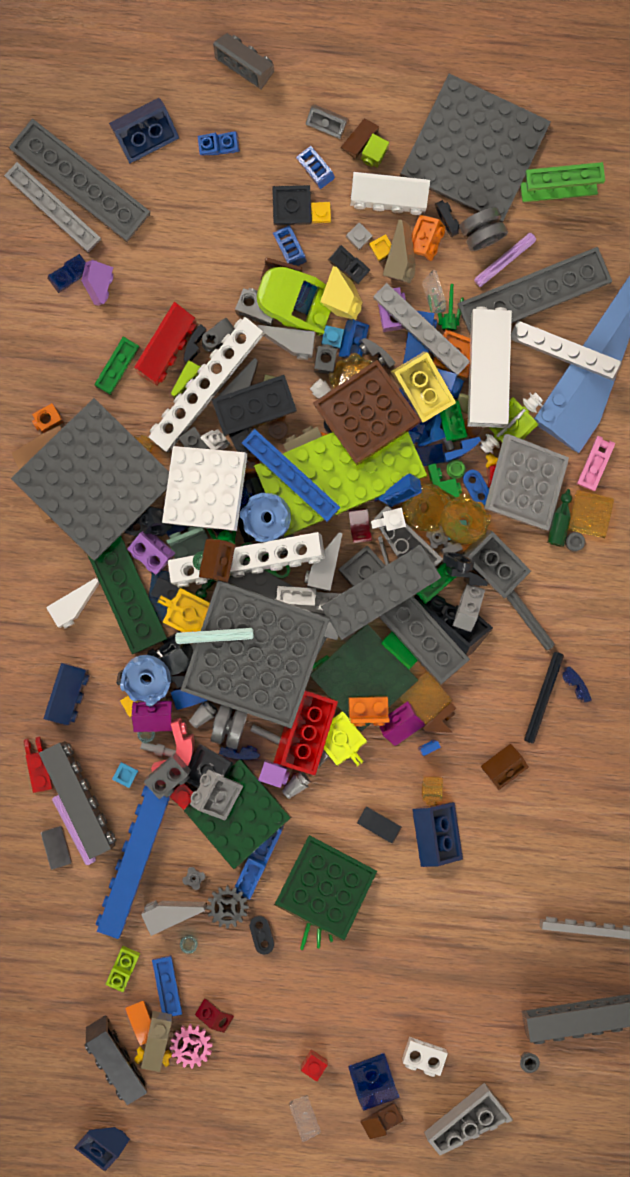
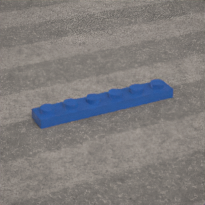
(291, 475)

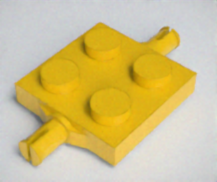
(185, 611)

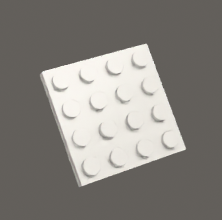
(204, 488)

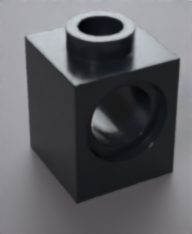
(152, 522)

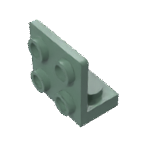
(189, 542)

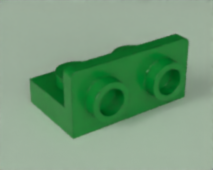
(453, 423)

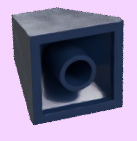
(103, 1146)

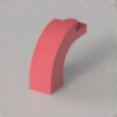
(184, 746)

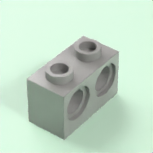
(252, 312)
(469, 607)

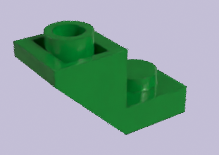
(449, 487)

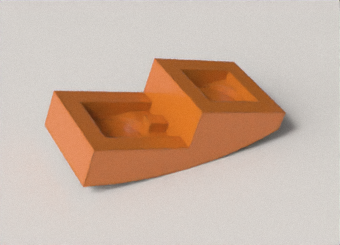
(140, 1020)

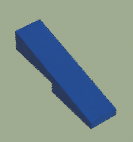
(255, 866)

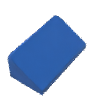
(353, 333)

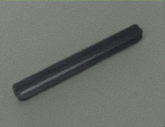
(543, 698)

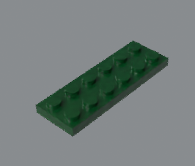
(128, 597)

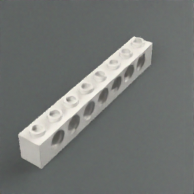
(253, 335)
(315, 551)

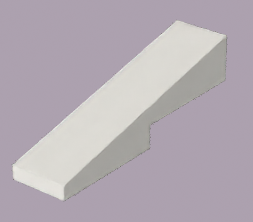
(304, 597)

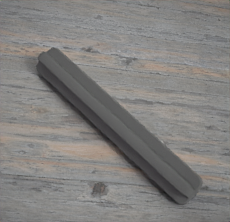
(530, 620)

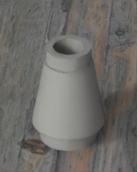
(203, 714)
(296, 784)

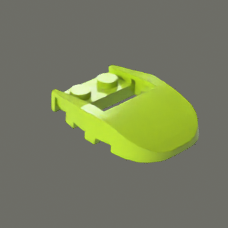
(280, 292)

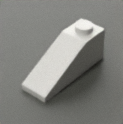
(71, 605)

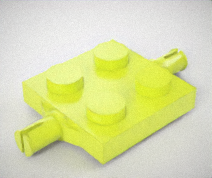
(343, 740)

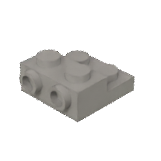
(215, 795)

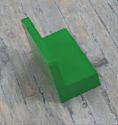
(399, 650)

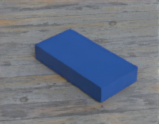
(429, 747)

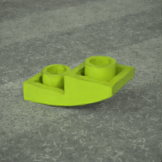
(122, 968)

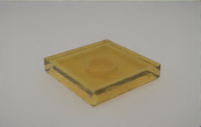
(426, 697)

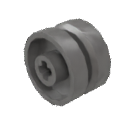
(483, 229)
(230, 725)

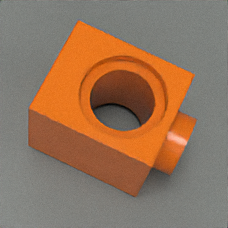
(56, 419)

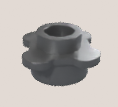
(435, 542)
(193, 873)

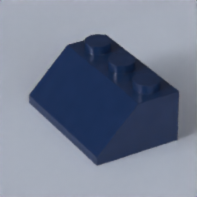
(144, 130)
(66, 694)
(437, 834)

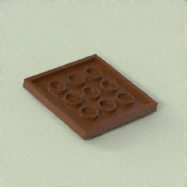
(367, 412)

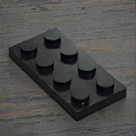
(254, 405)

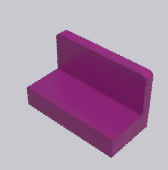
(152, 718)
(402, 724)

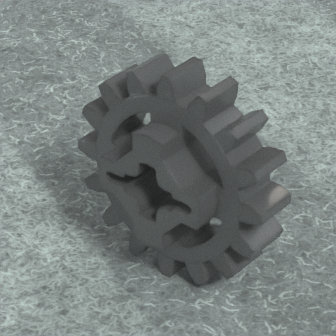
(236, 916)

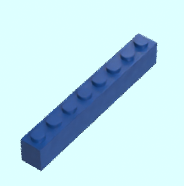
(132, 865)

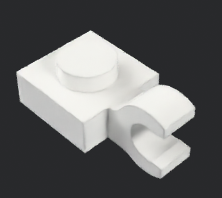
(392, 520)

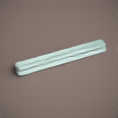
(214, 635)

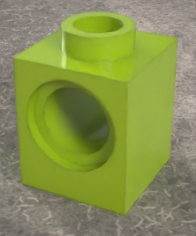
(374, 151)

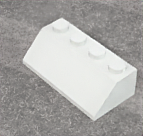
(389, 193)

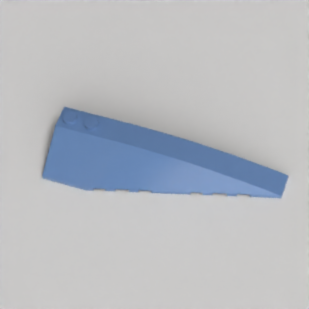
(580, 395)

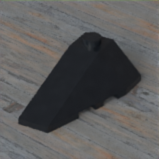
(445, 614)
(174, 655)

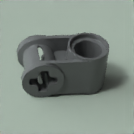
(217, 334)

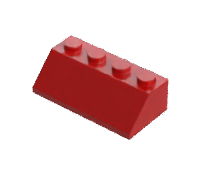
(165, 344)
(304, 743)

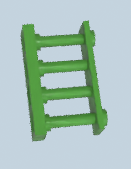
(562, 182)

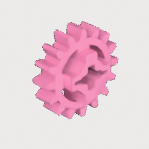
(198, 1041)

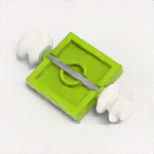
(519, 422)

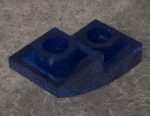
(68, 274)
(572, 678)
(246, 752)

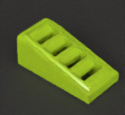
(189, 372)

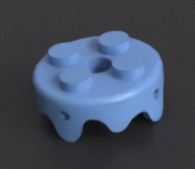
(254, 520)
(141, 690)

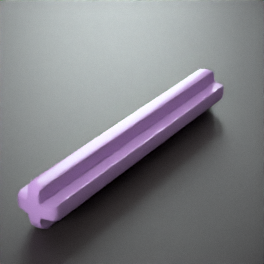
(505, 259)
(65, 817)

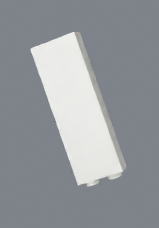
(489, 367)

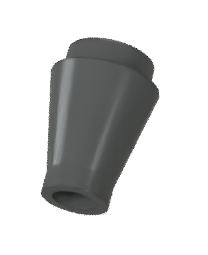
(530, 1066)

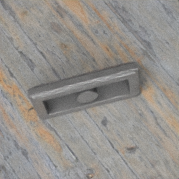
(326, 121)
(56, 847)

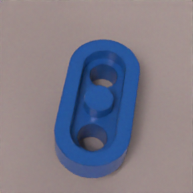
(476, 488)

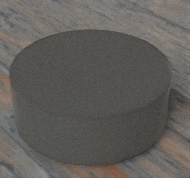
(575, 541)

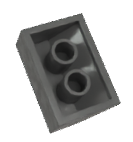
(243, 60)

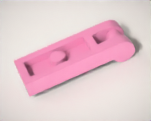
(595, 464)

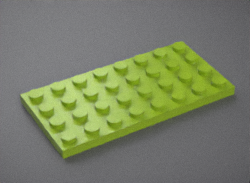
(338, 476)

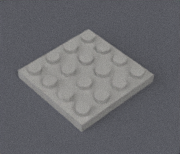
(526, 482)

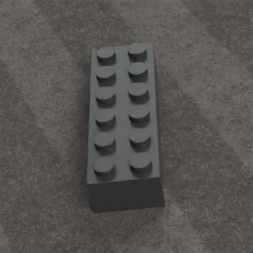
(381, 592)
(77, 799)
(577, 1019)

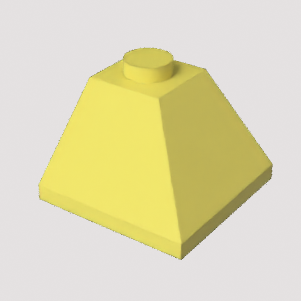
(341, 295)

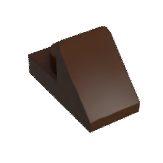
(436, 723)
(381, 1121)

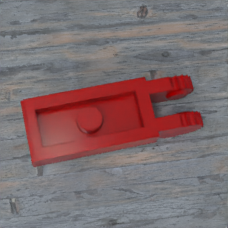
(38, 774)

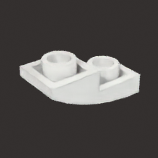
(215, 440)

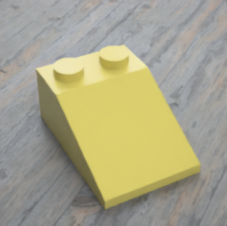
(423, 386)

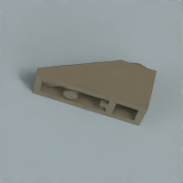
(401, 257)
(156, 1041)

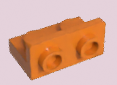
(427, 236)
(368, 710)

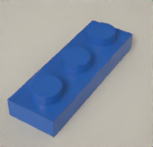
(167, 985)

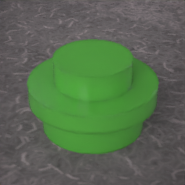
(456, 469)

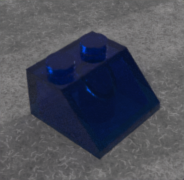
(373, 1082)

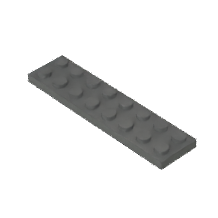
(79, 180)
(543, 288)
(411, 623)

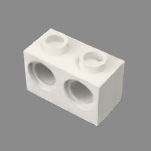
(426, 1052)

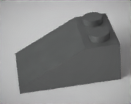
(496, 563)

